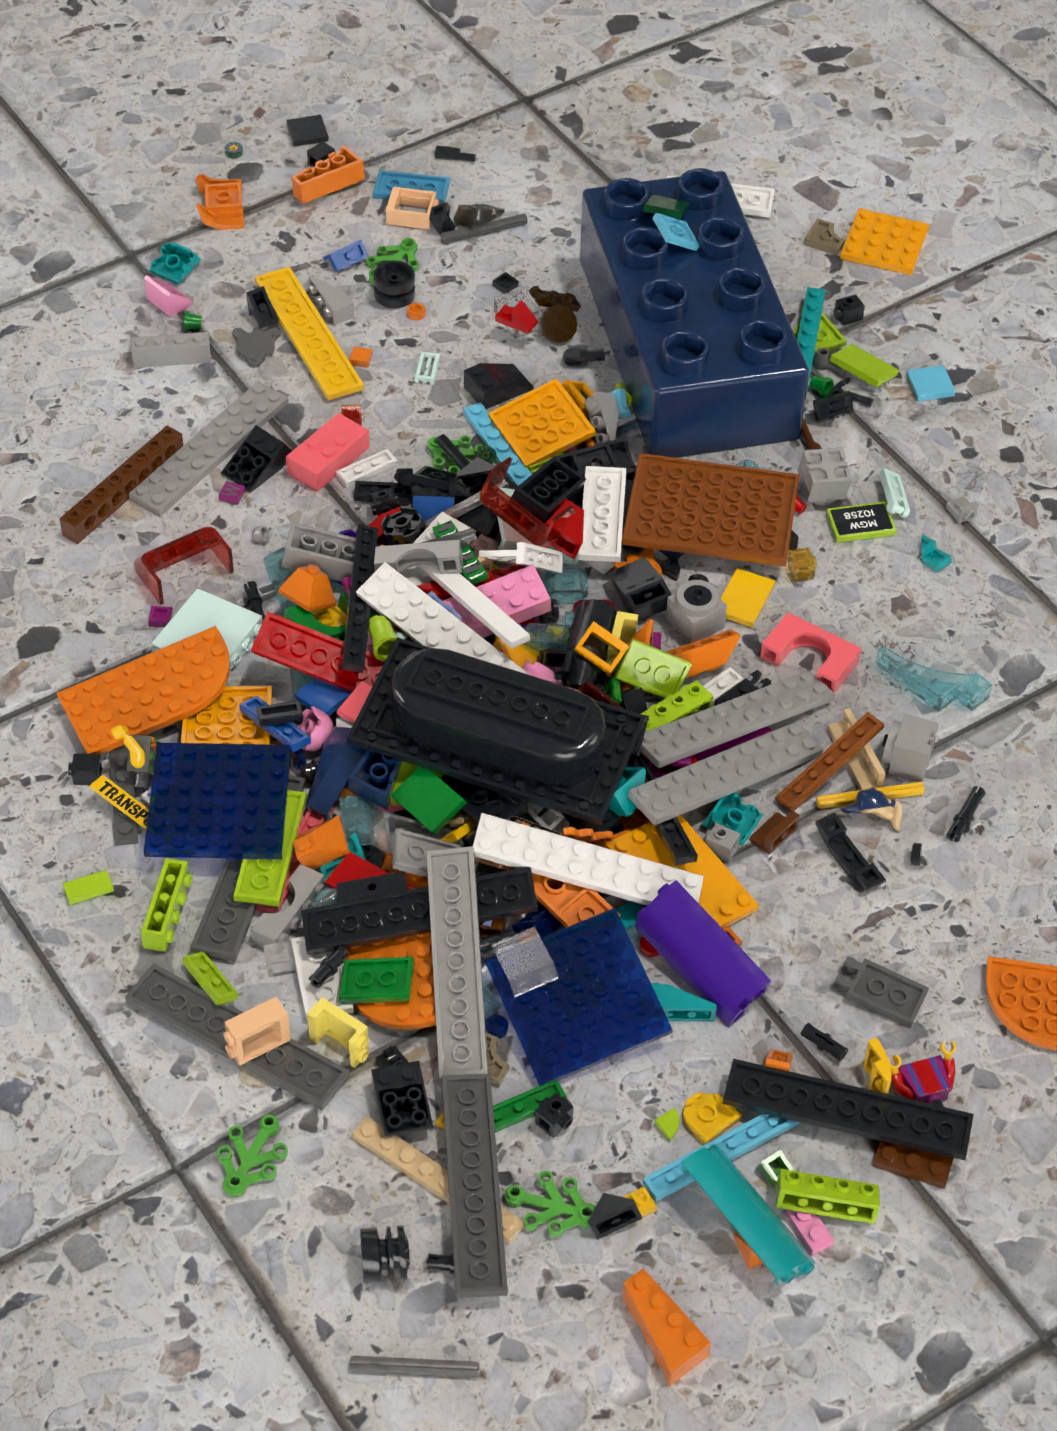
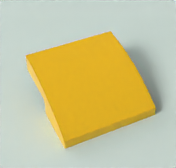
(877, 1066)

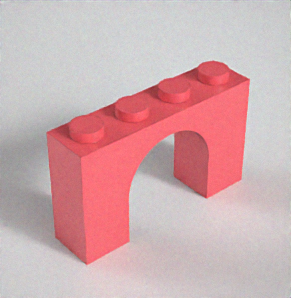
(796, 632)

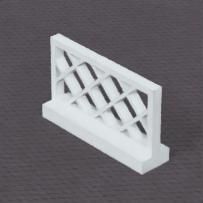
(527, 555)

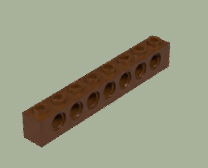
(115, 489)

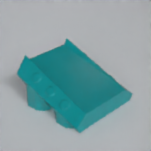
(174, 263)
(734, 815)

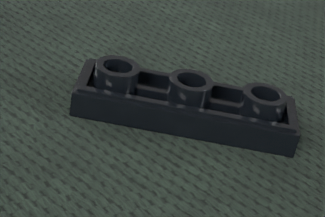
(379, 884)

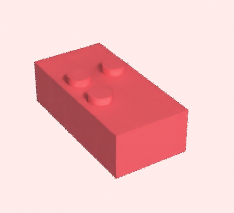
(327, 451)

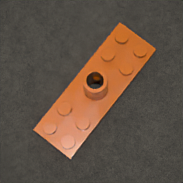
(567, 901)

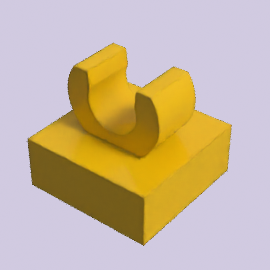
(643, 1201)

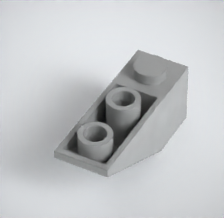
(333, 301)
(603, 415)

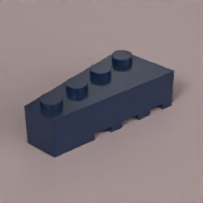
(375, 778)

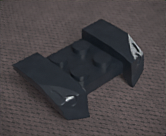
(432, 477)

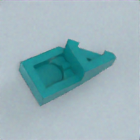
(932, 556)

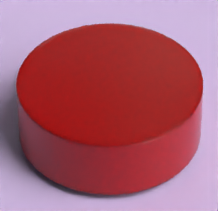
(647, 949)

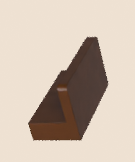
(775, 831)

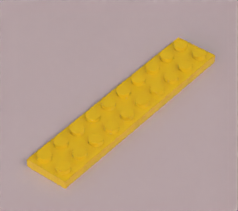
(310, 334)

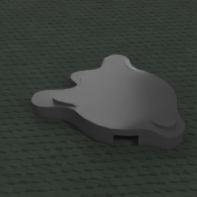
(256, 344)

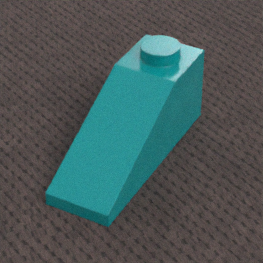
(682, 1005)

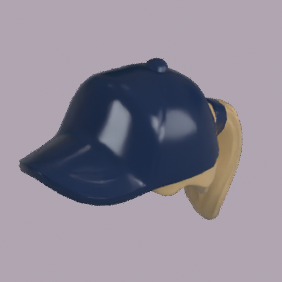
(877, 803)

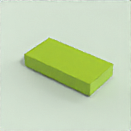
(88, 887)

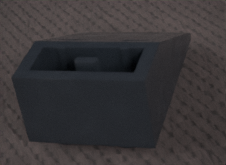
(256, 459)
(640, 588)
(401, 1099)

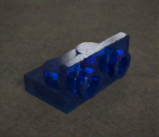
(542, 920)

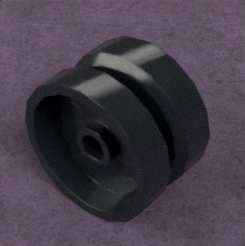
(394, 284)

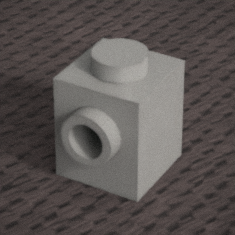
(722, 841)

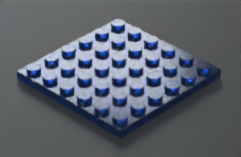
(218, 801)
(594, 1007)

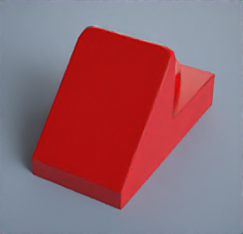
(517, 318)

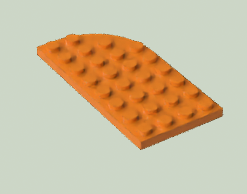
(148, 691)
(1024, 999)
(420, 1009)

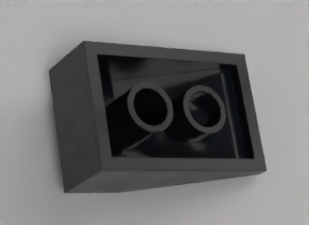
(495, 383)

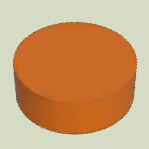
(416, 311)

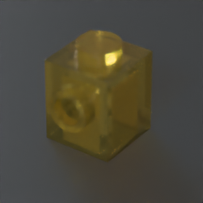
(802, 564)

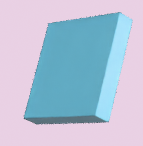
(676, 231)
(930, 383)

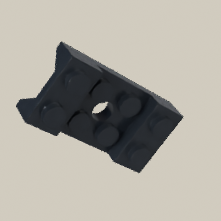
(607, 454)

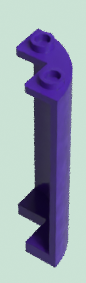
(702, 952)

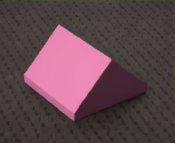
(166, 296)

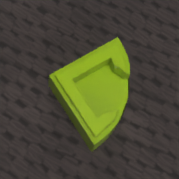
(668, 1123)

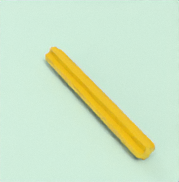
(890, 792)

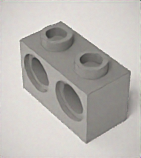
(546, 817)

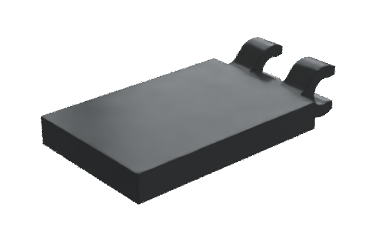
(881, 990)

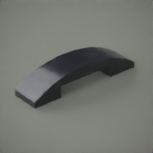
(847, 855)

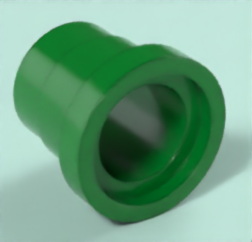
(192, 321)
(821, 385)

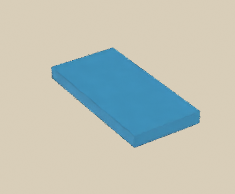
(387, 180)

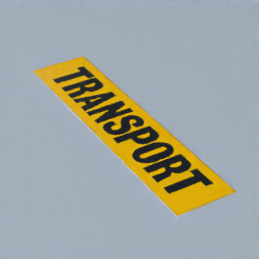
(121, 800)

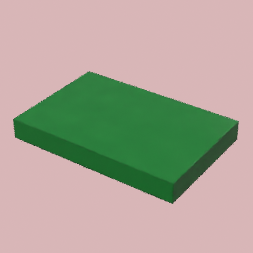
(428, 799)
(377, 980)

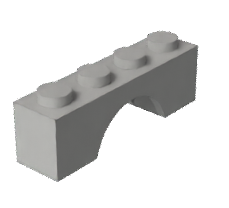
(442, 555)
(277, 927)

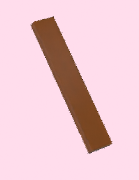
(829, 762)

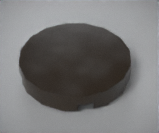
(558, 324)

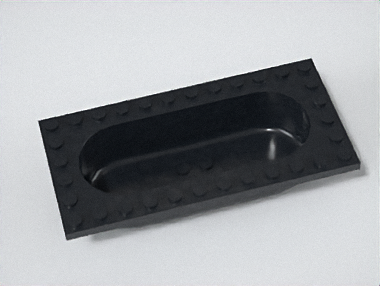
(498, 729)

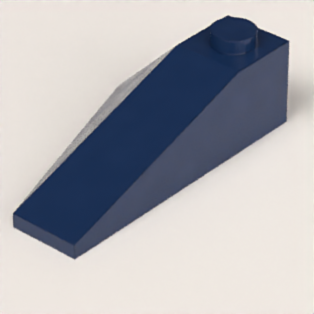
(333, 770)

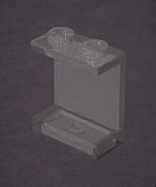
(525, 961)

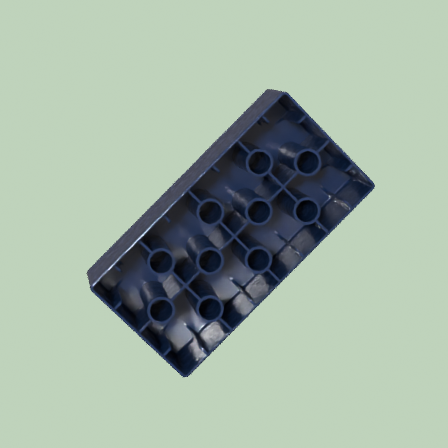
(688, 327)

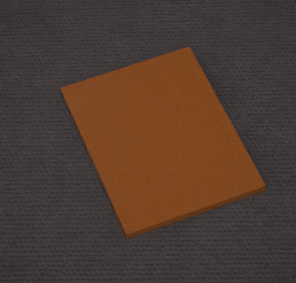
(711, 509)

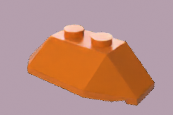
(708, 652)

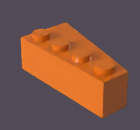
(328, 175)
(665, 1327)

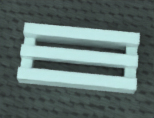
(418, 377)

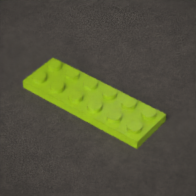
(264, 879)

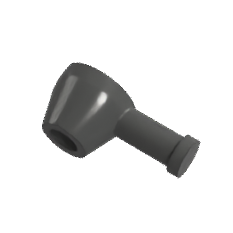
(822, 362)

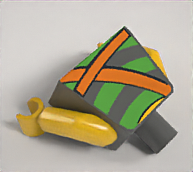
(140, 755)

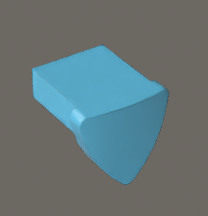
(620, 395)

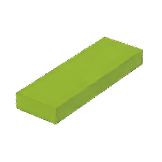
(210, 978)

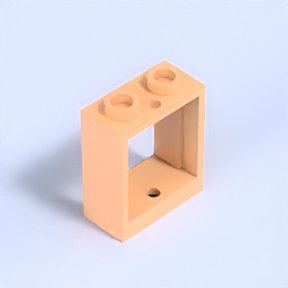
(413, 198)
(257, 1031)

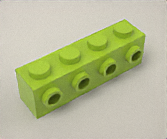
(685, 702)
(166, 905)
(827, 1196)

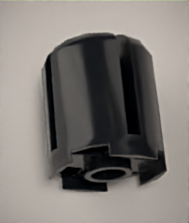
(403, 526)

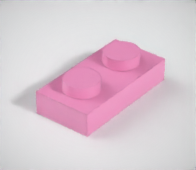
(810, 1230)

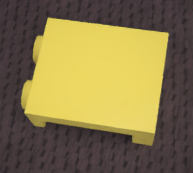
(624, 629)
(340, 1026)

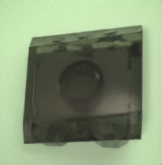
(476, 215)

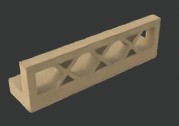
(863, 765)

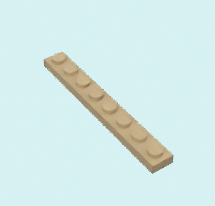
(419, 1168)

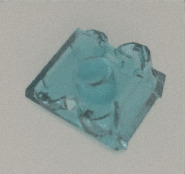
(567, 586)

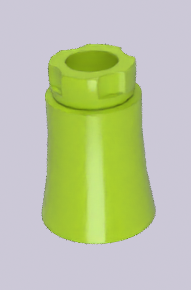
(382, 636)

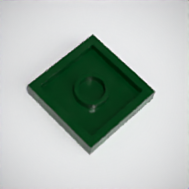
(666, 206)

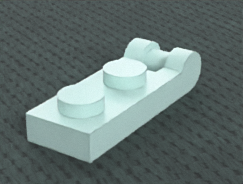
(894, 493)

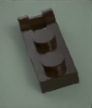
(550, 298)

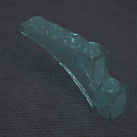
(932, 685)

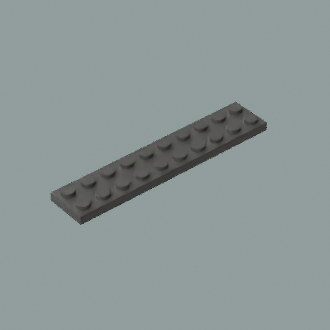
(226, 920)
(198, 1017)
(473, 1186)

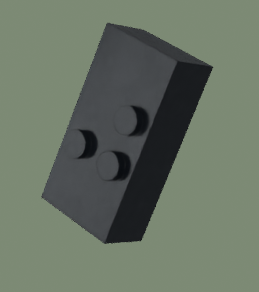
(548, 489)

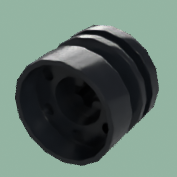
(384, 1253)

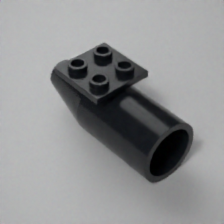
(580, 668)

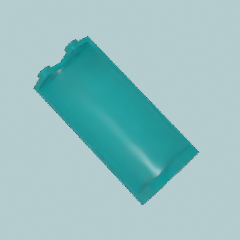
(748, 1214)

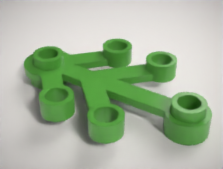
(407, 247)
(463, 442)
(250, 1158)
(555, 1206)

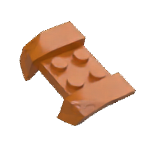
(222, 202)

